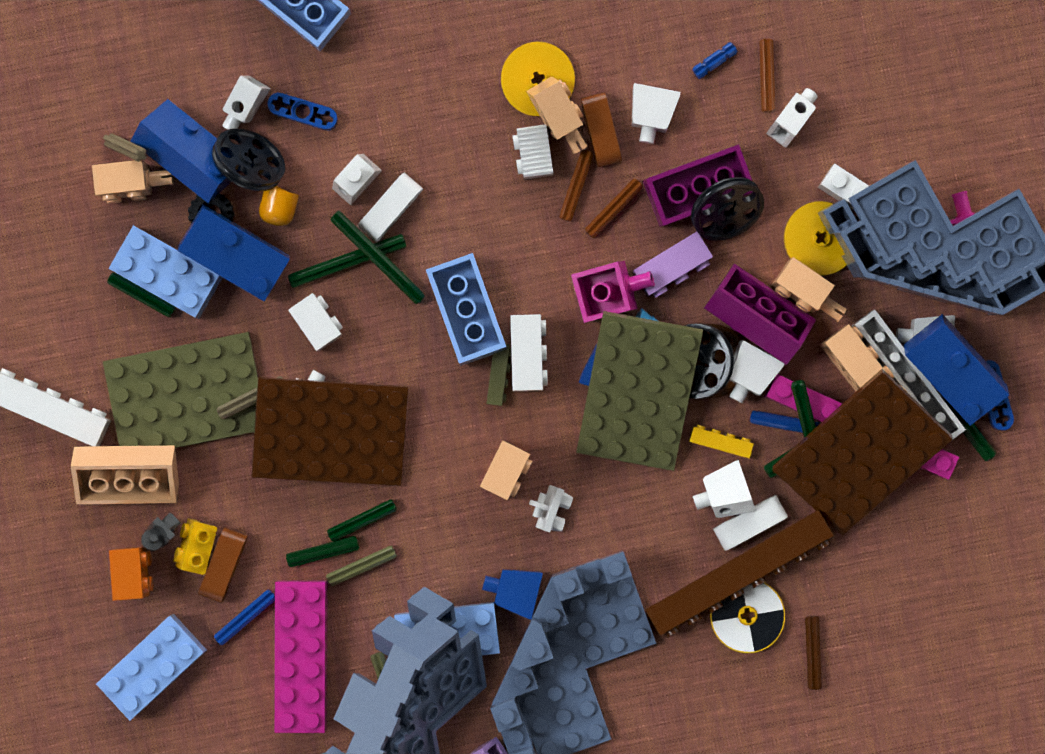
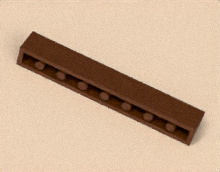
(739, 573)

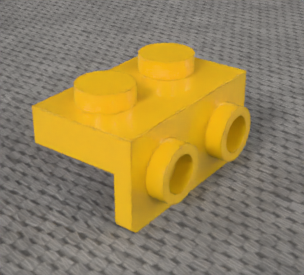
(195, 546)

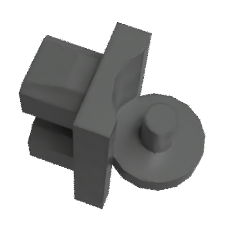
(159, 533)

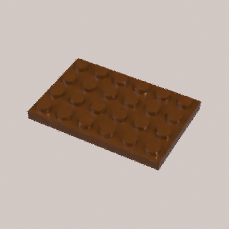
(329, 431)
(862, 452)

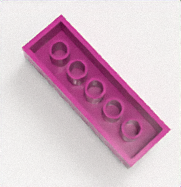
(300, 656)

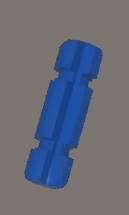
(714, 60)

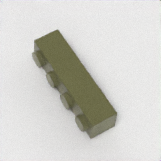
(498, 377)

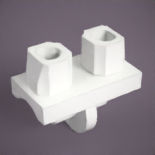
(547, 507)

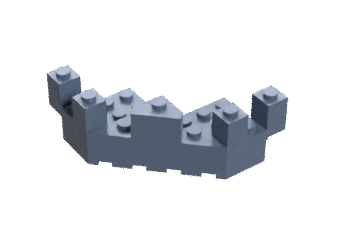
(909, 244)
(580, 622)
(421, 685)

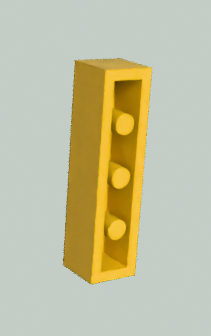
(715, 440)

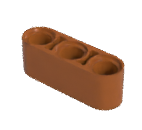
(601, 129)
(223, 565)

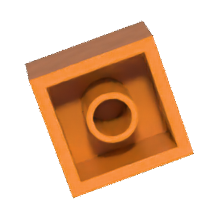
(130, 573)

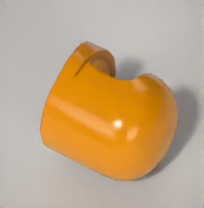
(278, 206)

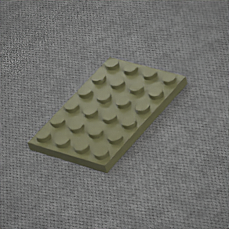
(639, 390)
(176, 391)

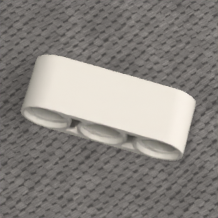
(390, 207)
(750, 524)

